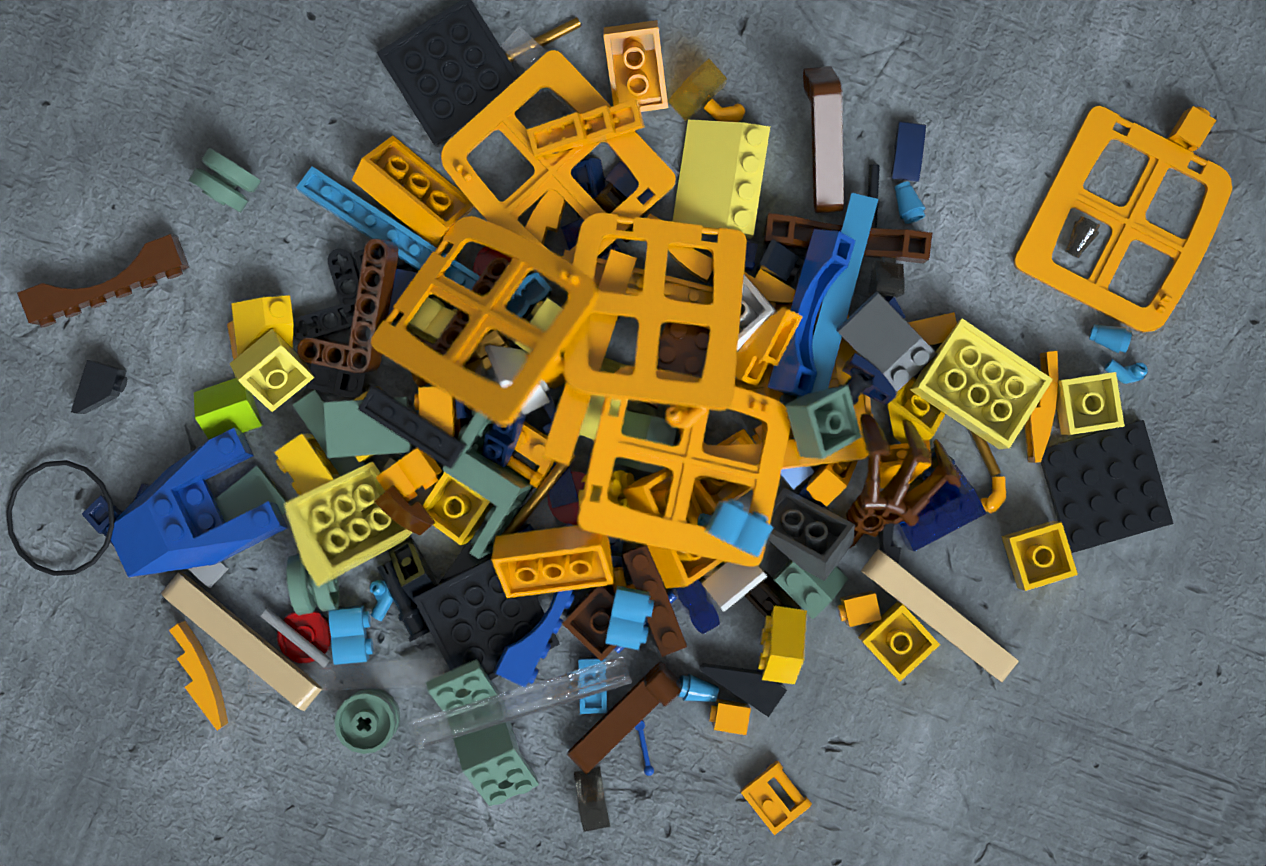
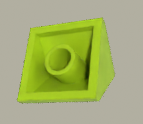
(226, 407)

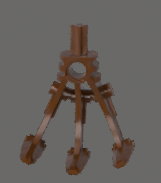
(892, 504)

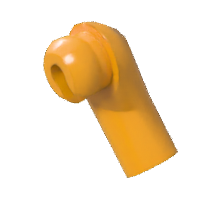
(728, 114)
(683, 418)

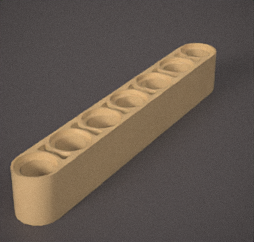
(939, 615)
(241, 641)

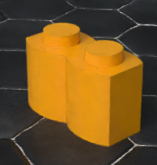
(410, 474)

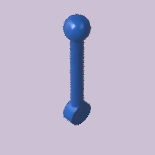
(648, 769)

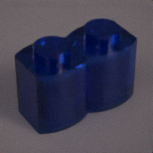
(701, 610)

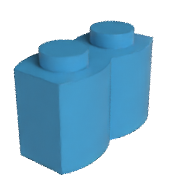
(527, 295)
(739, 528)
(628, 618)
(349, 634)

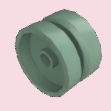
(224, 180)
(305, 592)
(364, 736)

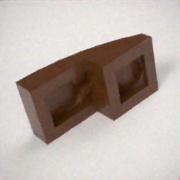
(412, 517)

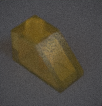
(697, 89)

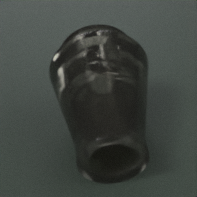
(1082, 236)

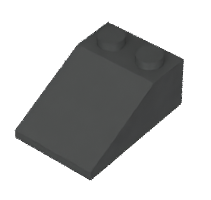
(886, 341)
(809, 534)

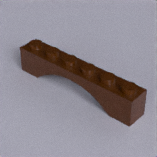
(890, 243)
(155, 261)

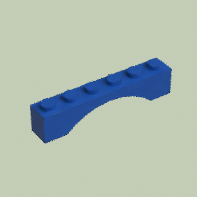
(825, 260)
(521, 657)

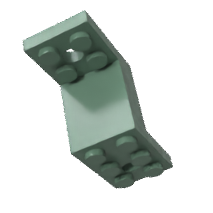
(495, 483)
(488, 755)

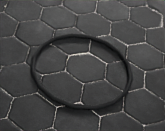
(10, 522)

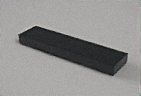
(412, 427)

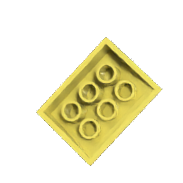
(721, 175)
(982, 385)
(342, 524)

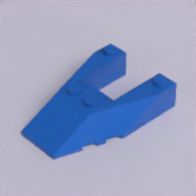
(178, 520)

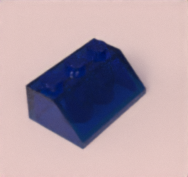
(946, 512)

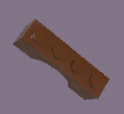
(663, 619)

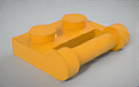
(531, 445)
(769, 804)

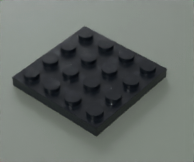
(448, 69)
(1106, 486)
(476, 619)

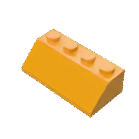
(411, 190)
(650, 497)
(552, 561)

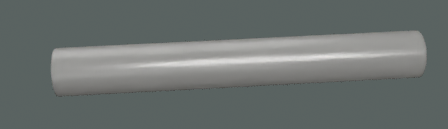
(295, 637)

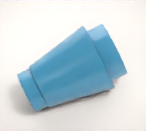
(909, 204)
(1111, 337)
(697, 689)

